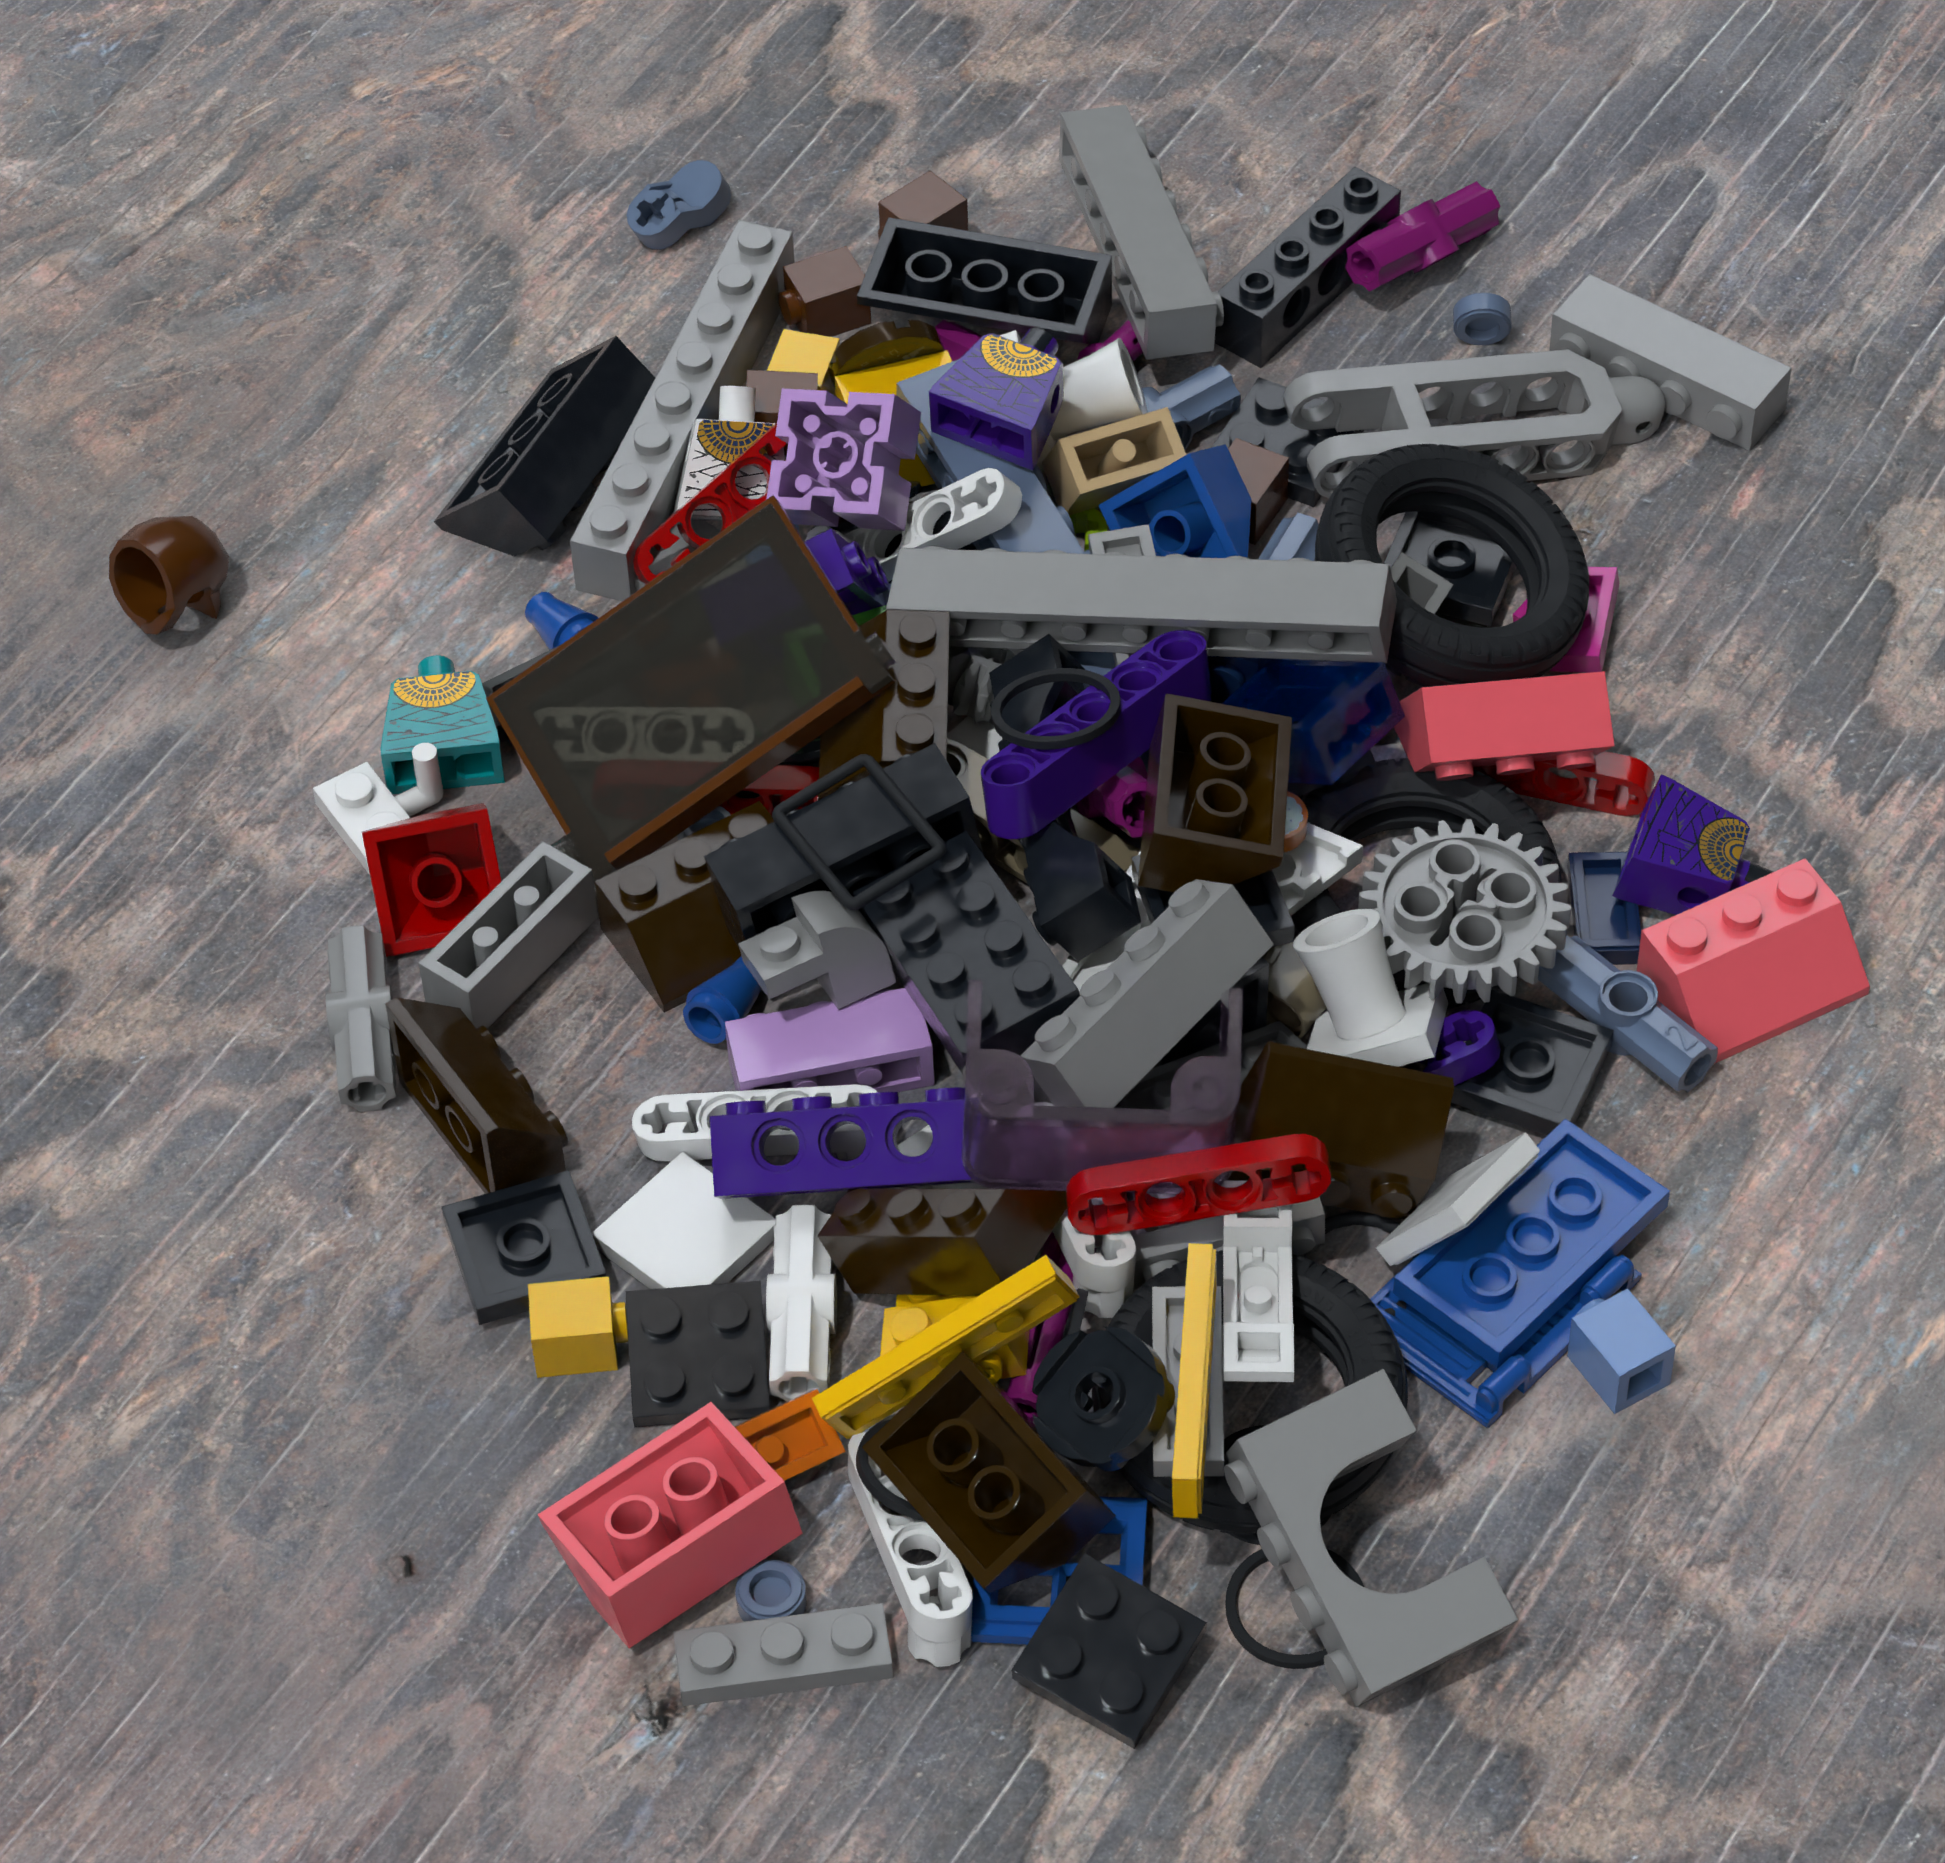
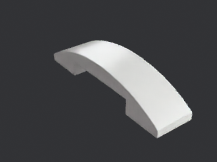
(1258, 1295)

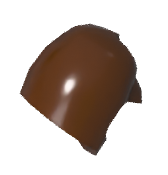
(167, 568)

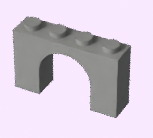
(1368, 1634)

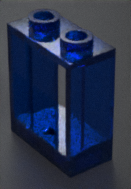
(1338, 706)

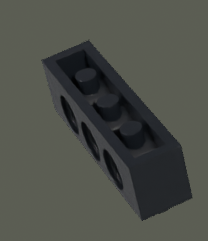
(1302, 268)

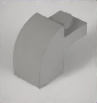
(821, 944)

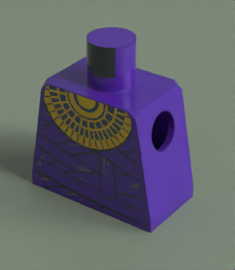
(1001, 396)
(1684, 852)

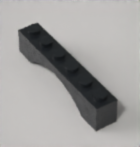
(1075, 885)

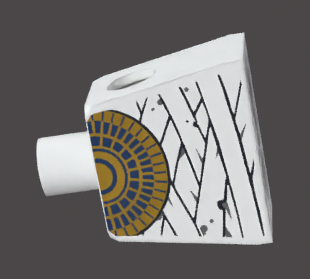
(718, 443)

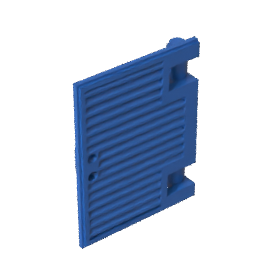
(1452, 1366)

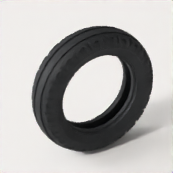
(1506, 510)
(1396, 797)
(1326, 1312)

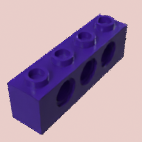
(745, 1172)

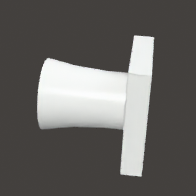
(1096, 393)
(1364, 1008)

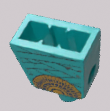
(451, 715)

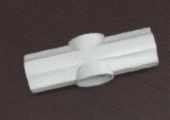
(800, 1304)

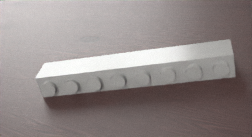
(709, 352)
(1128, 600)

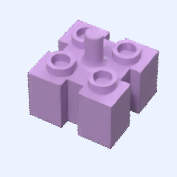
(844, 458)

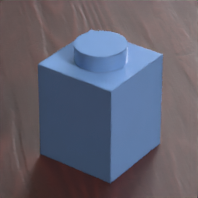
(1620, 1350)

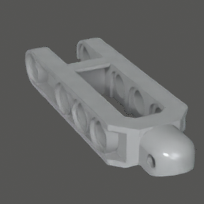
(1387, 397)

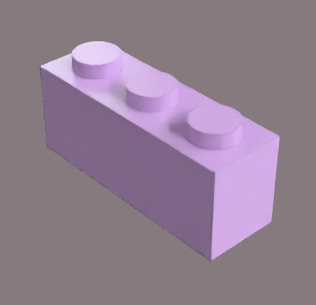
(869, 1043)

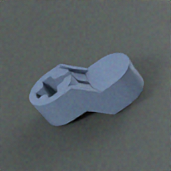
(684, 202)

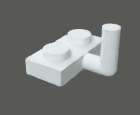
(363, 802)

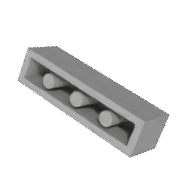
(1699, 371)
(1147, 997)

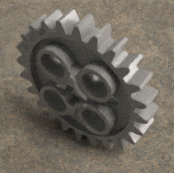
(1491, 942)

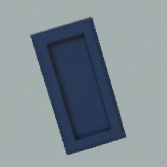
(1598, 917)

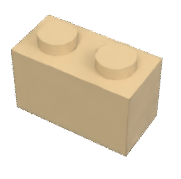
(1110, 459)

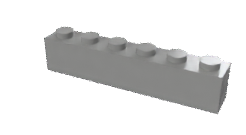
(1138, 225)

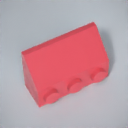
(1507, 725)
(1756, 959)
(671, 1523)

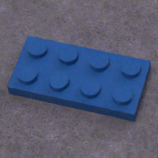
(1532, 1245)

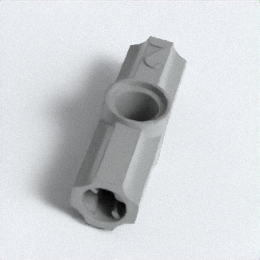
(359, 1018)

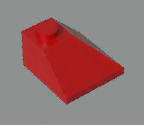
(430, 874)

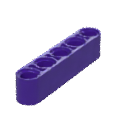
(1035, 786)

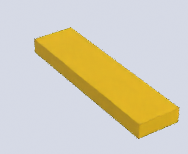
(973, 1328)
(1194, 1381)

